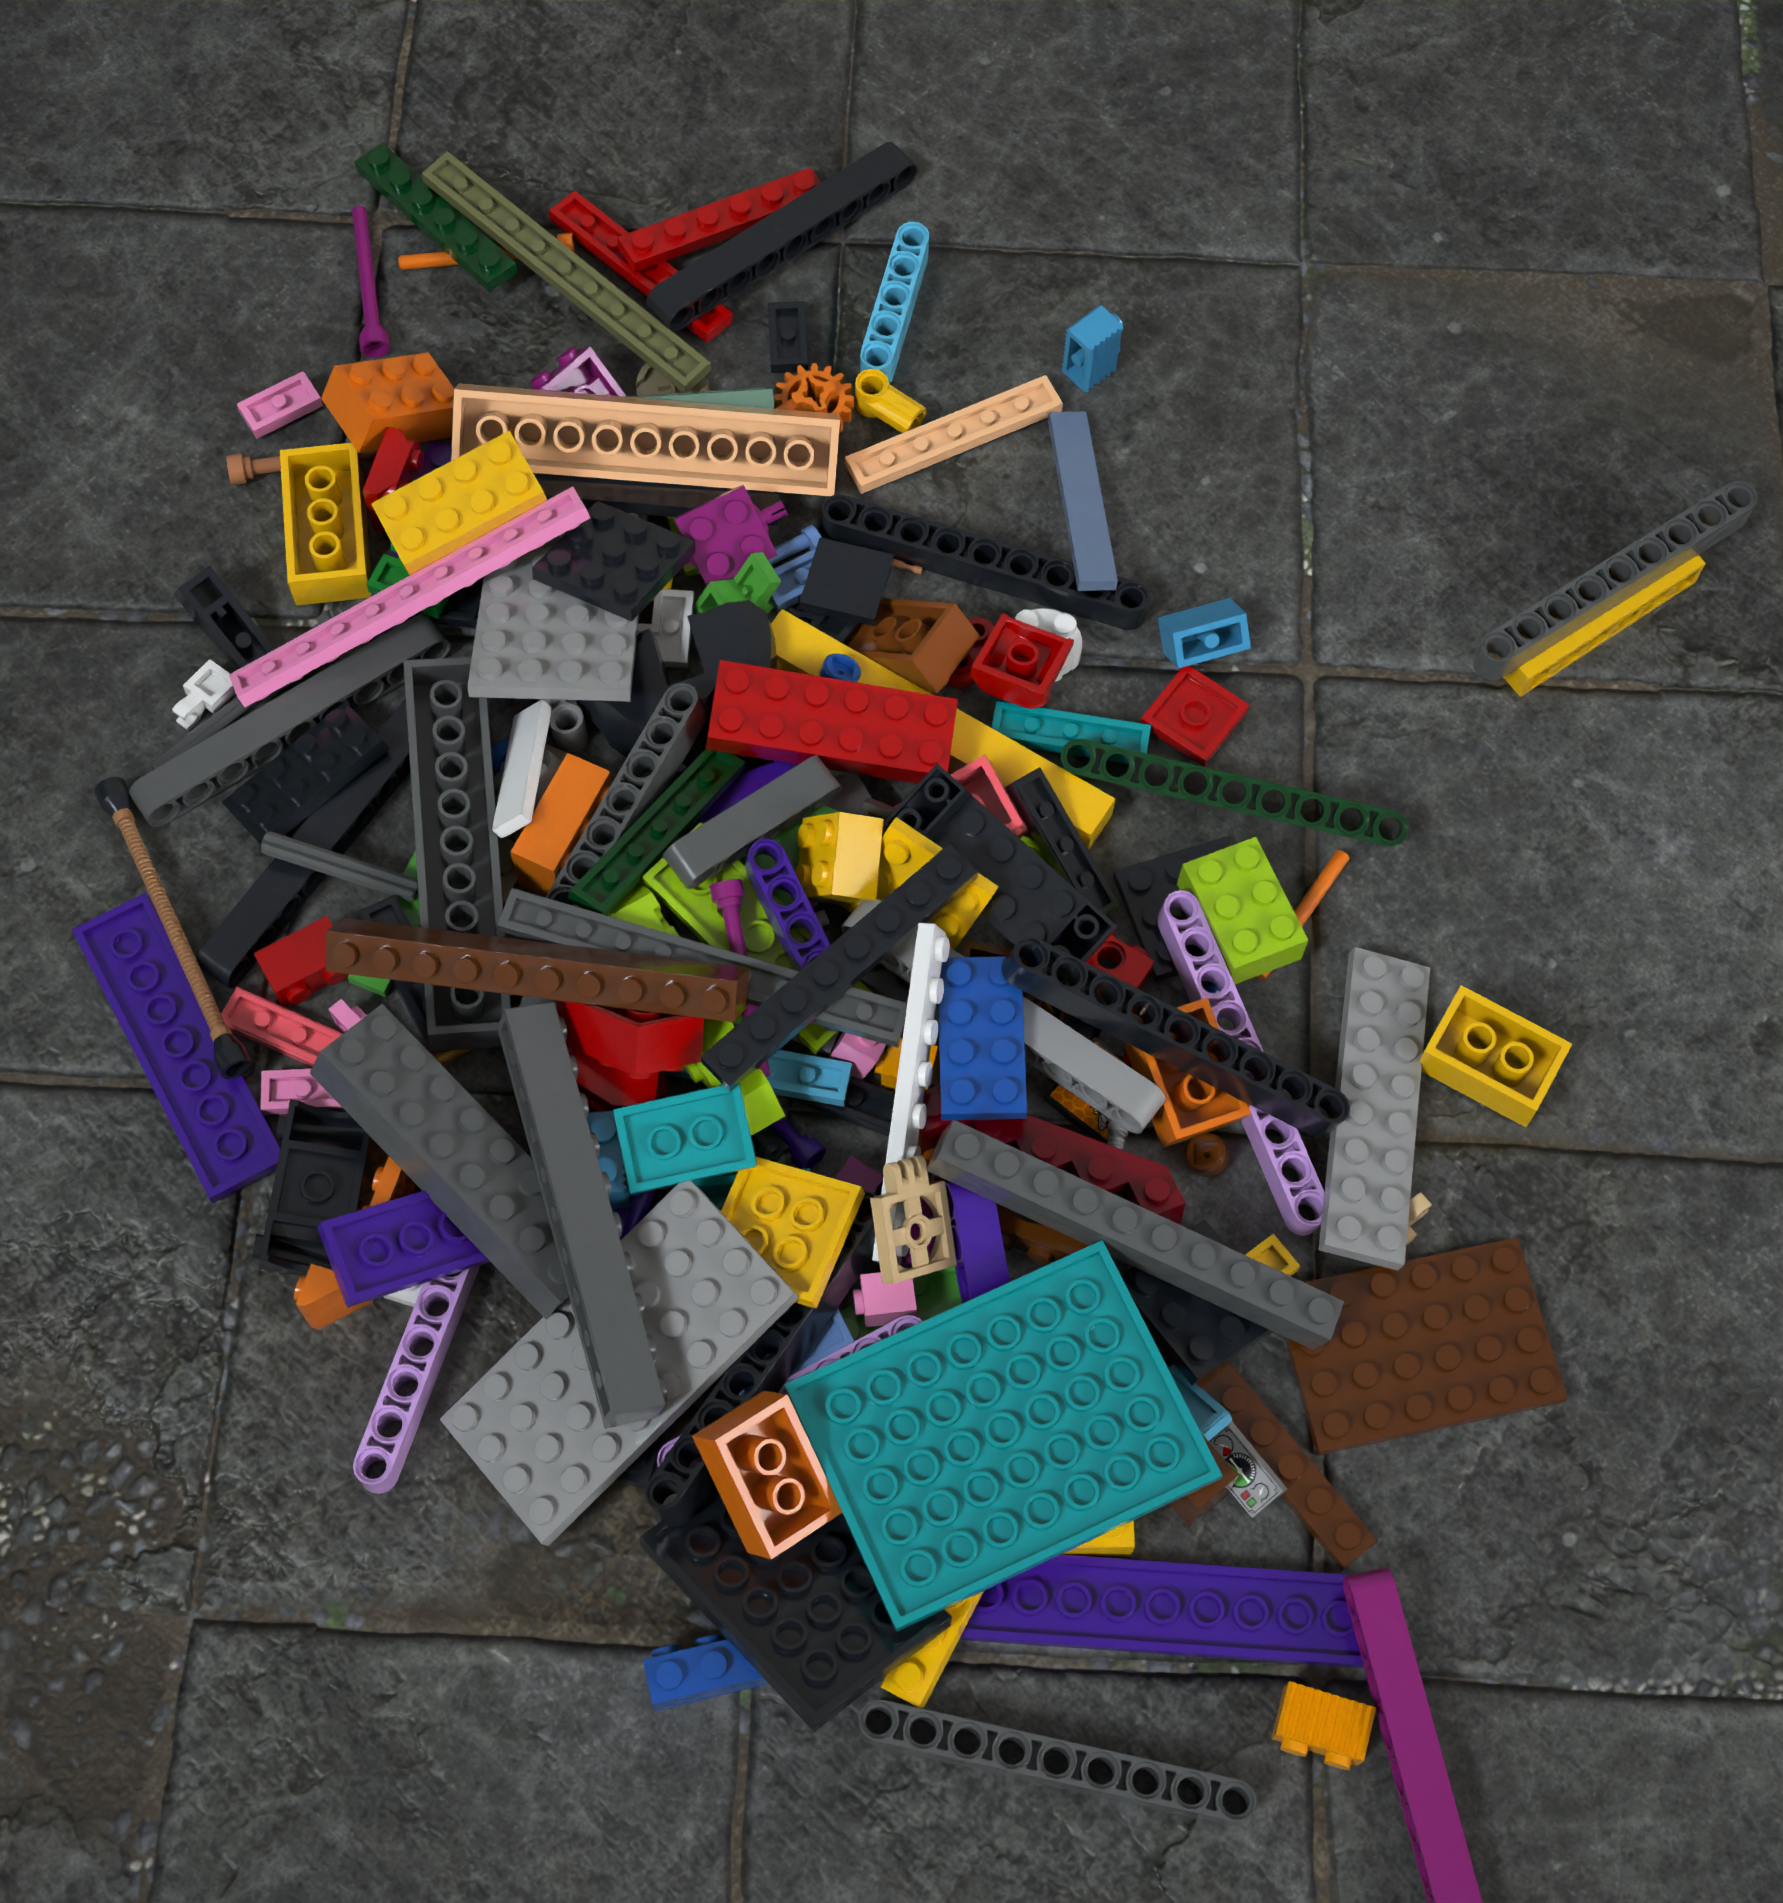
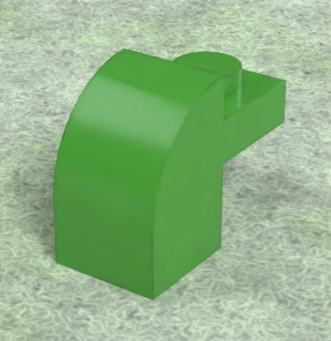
(753, 582)

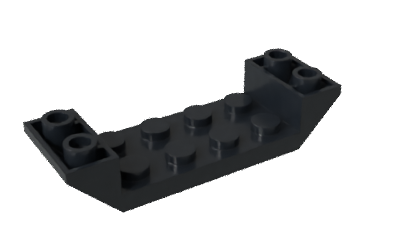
(1030, 892)

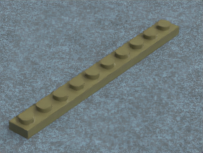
(567, 272)

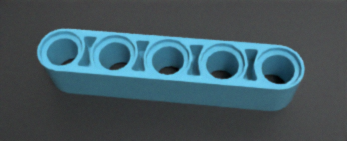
(906, 258)

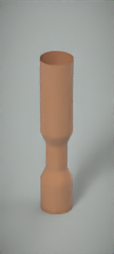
(902, 565)

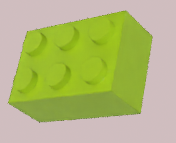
(1245, 909)

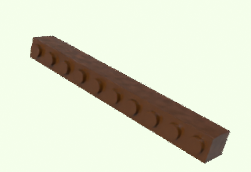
(538, 969)

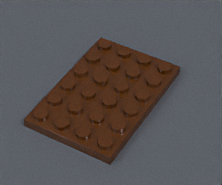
(1427, 1349)

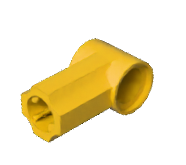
(888, 404)

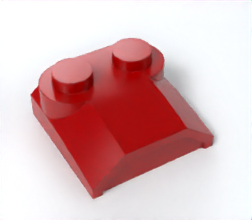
(392, 468)
(1020, 662)

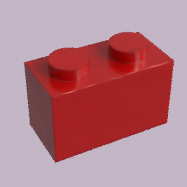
(298, 963)

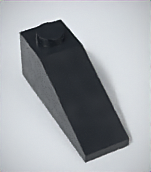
(223, 618)

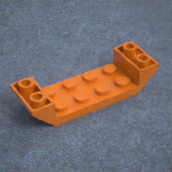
(319, 1292)

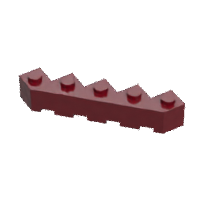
(1086, 1158)

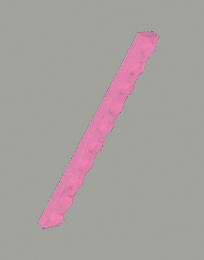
(408, 597)

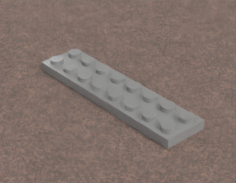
(1381, 1077)

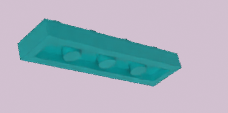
(1053, 729)

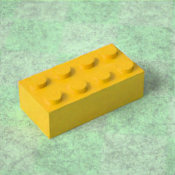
(459, 502)
(325, 524)

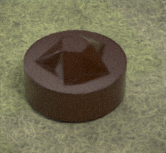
(1207, 1155)

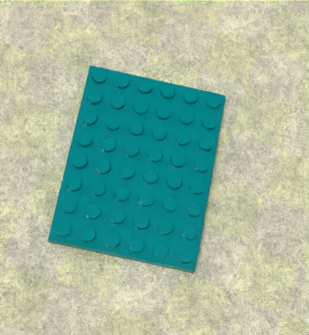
(1001, 1434)

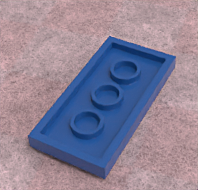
(981, 1042)

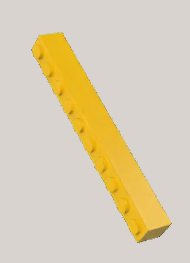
(804, 649)

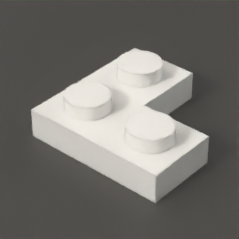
(672, 626)

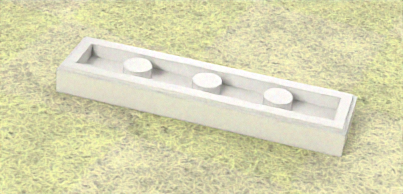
(522, 769)

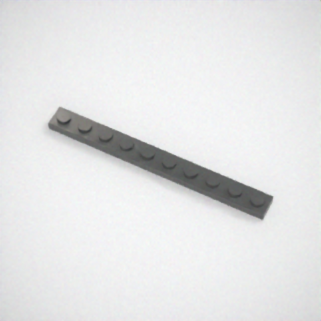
(560, 923)

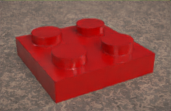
(1195, 715)

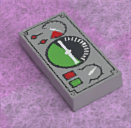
(1257, 1483)

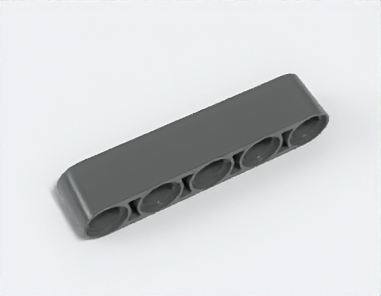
(754, 818)

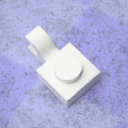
(205, 689)

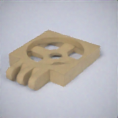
(907, 1183)

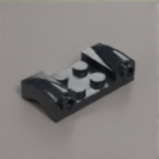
(314, 1181)

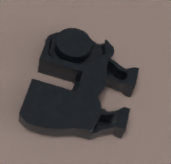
(727, 633)

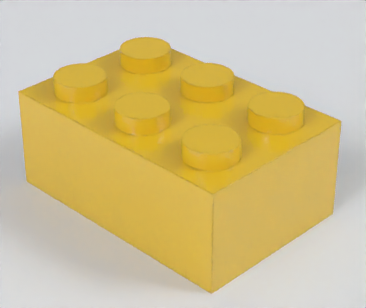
(1494, 1056)

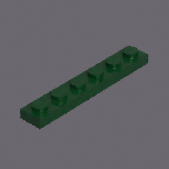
(436, 217)
(656, 831)

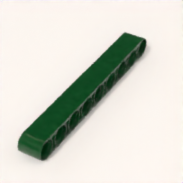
(1253, 792)

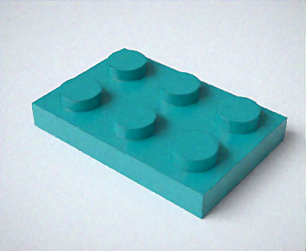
(684, 1138)

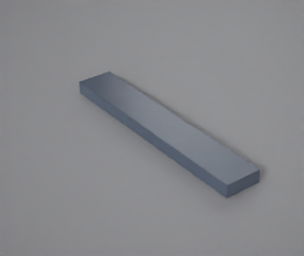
(1082, 501)

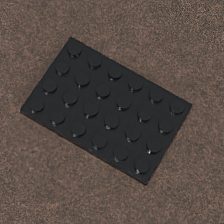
(799, 1618)

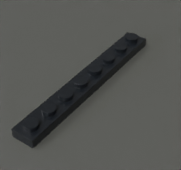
(838, 967)

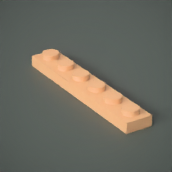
(953, 434)

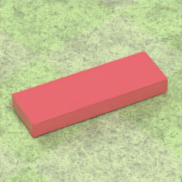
(277, 1027)

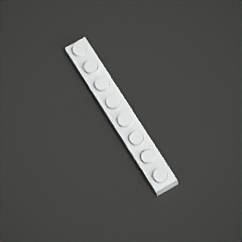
(914, 1066)

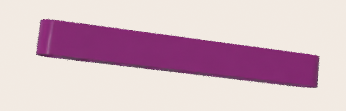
(1410, 1738)

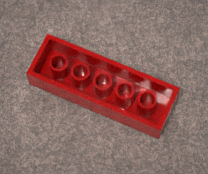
(840, 721)

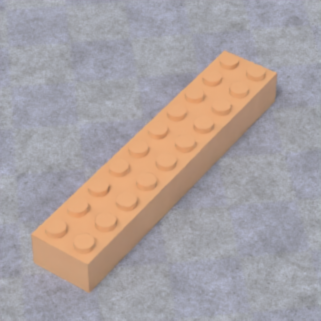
(653, 438)

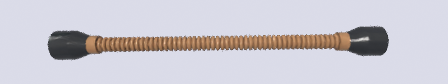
(229, 1053)

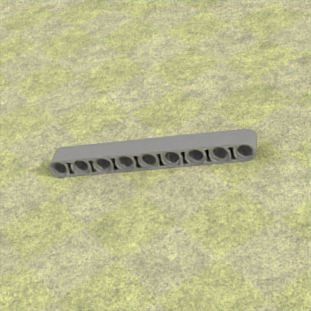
(1059, 1051)

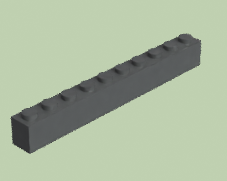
(581, 1216)
(1135, 1235)

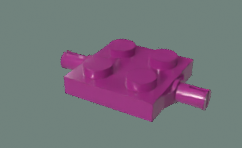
(728, 532)

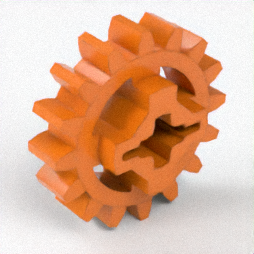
(816, 393)

